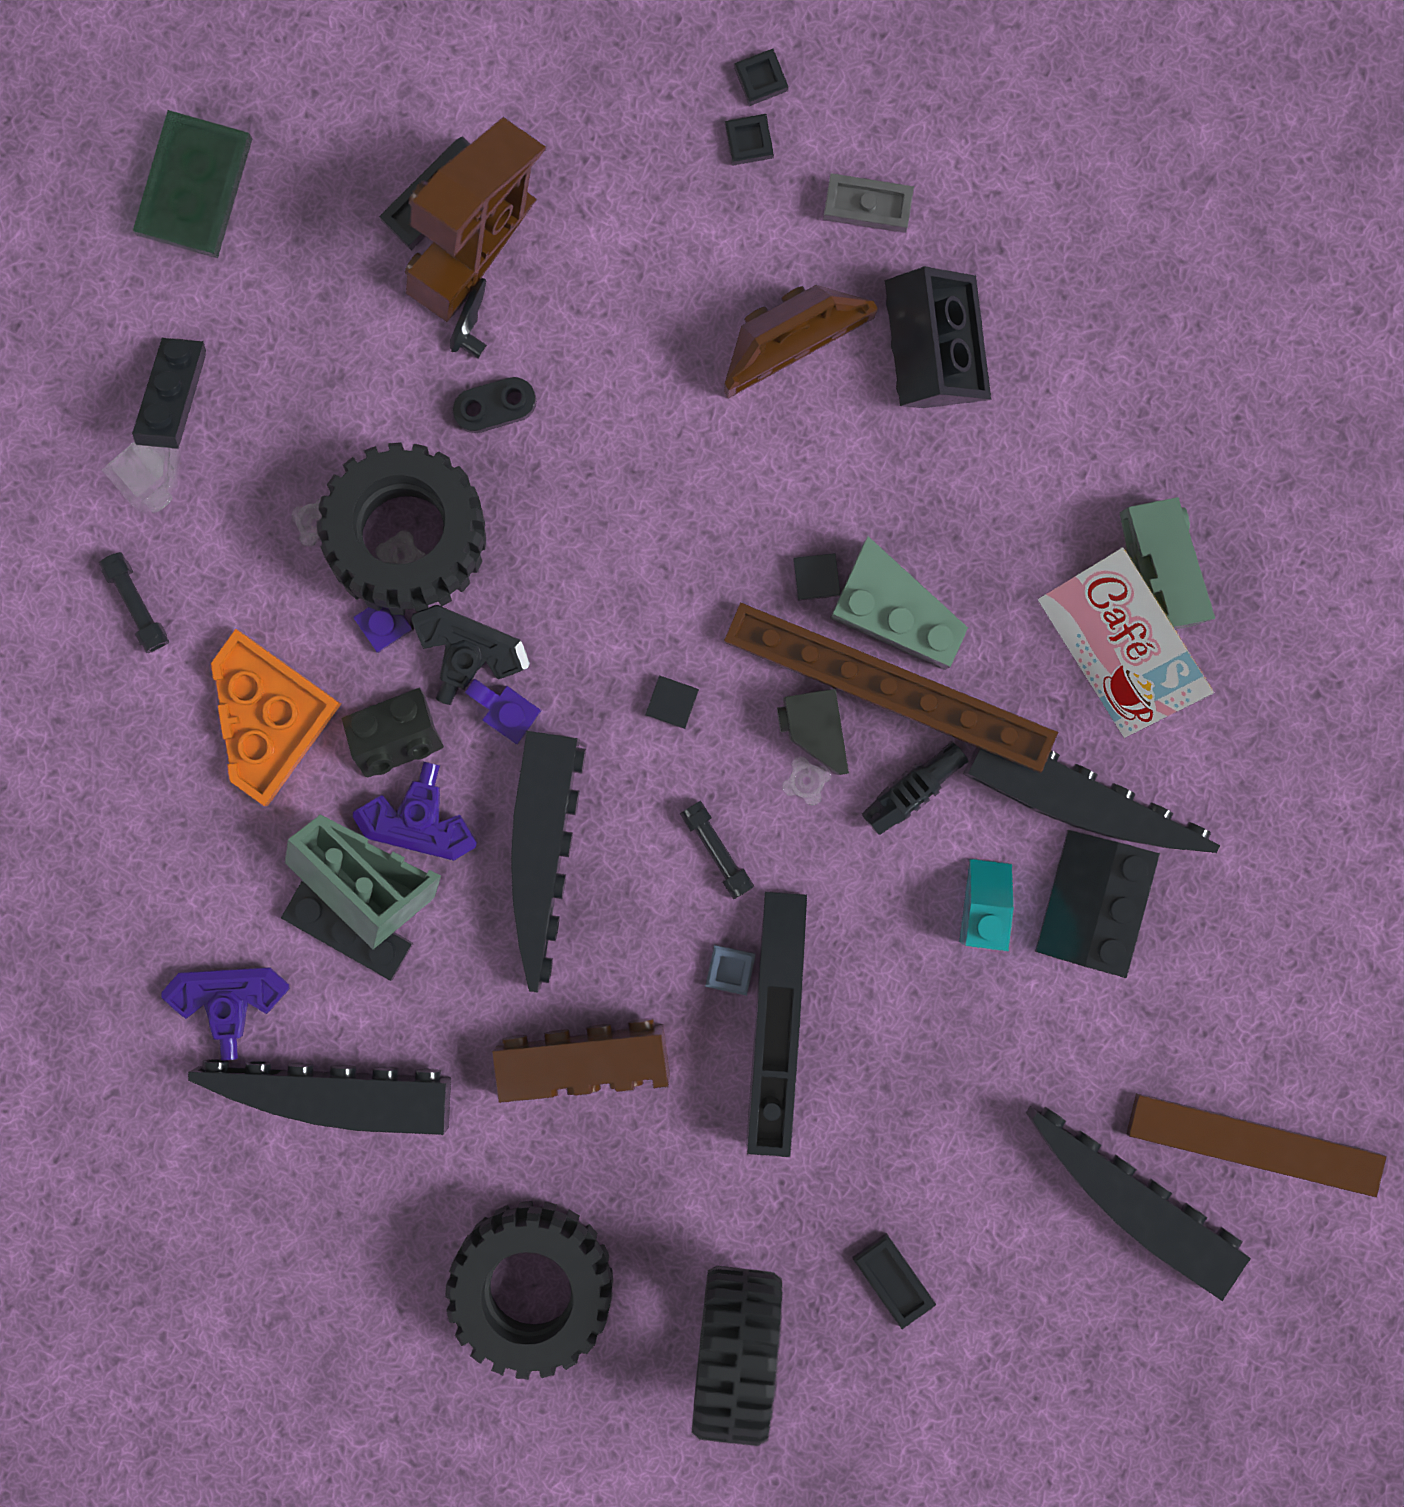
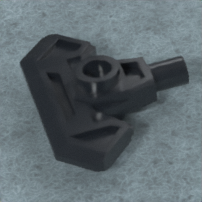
(467, 648)

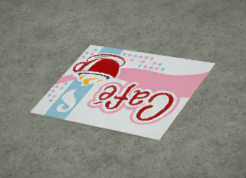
(1125, 644)

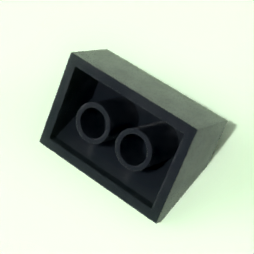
(937, 338)
(1097, 903)

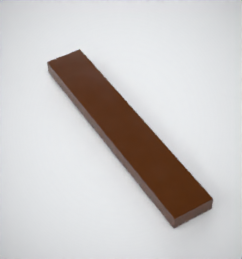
(1256, 1145)

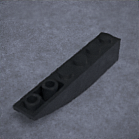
(1086, 804)
(540, 842)
(777, 1025)
(336, 1097)
(1145, 1209)

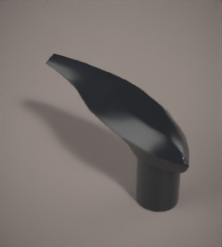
(468, 318)

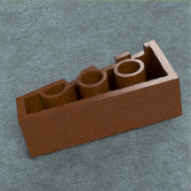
(581, 1061)

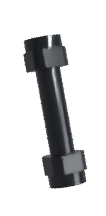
(117, 571)
(736, 880)

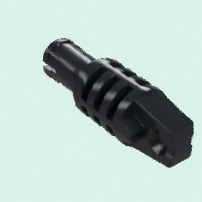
(915, 787)

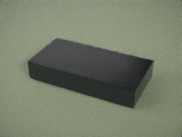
(894, 1281)

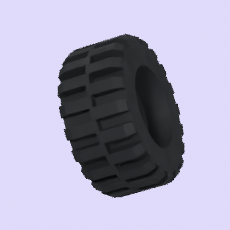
(393, 476)
(520, 1344)
(737, 1356)

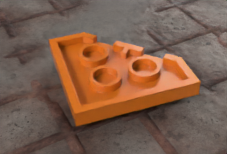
(265, 715)

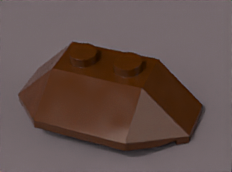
(792, 331)

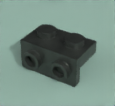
(391, 733)

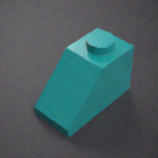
(988, 905)

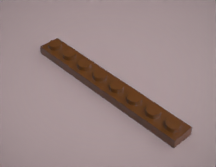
(891, 687)

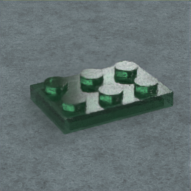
(192, 184)

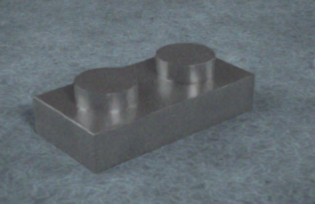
(868, 202)

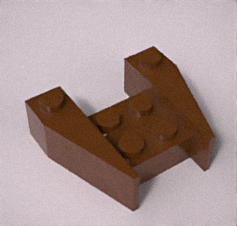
(470, 215)

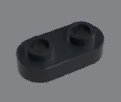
(494, 405)

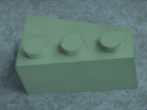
(1166, 559)
(897, 609)
(357, 880)

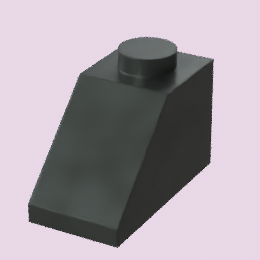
(816, 727)

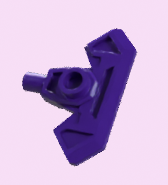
(416, 821)
(225, 999)

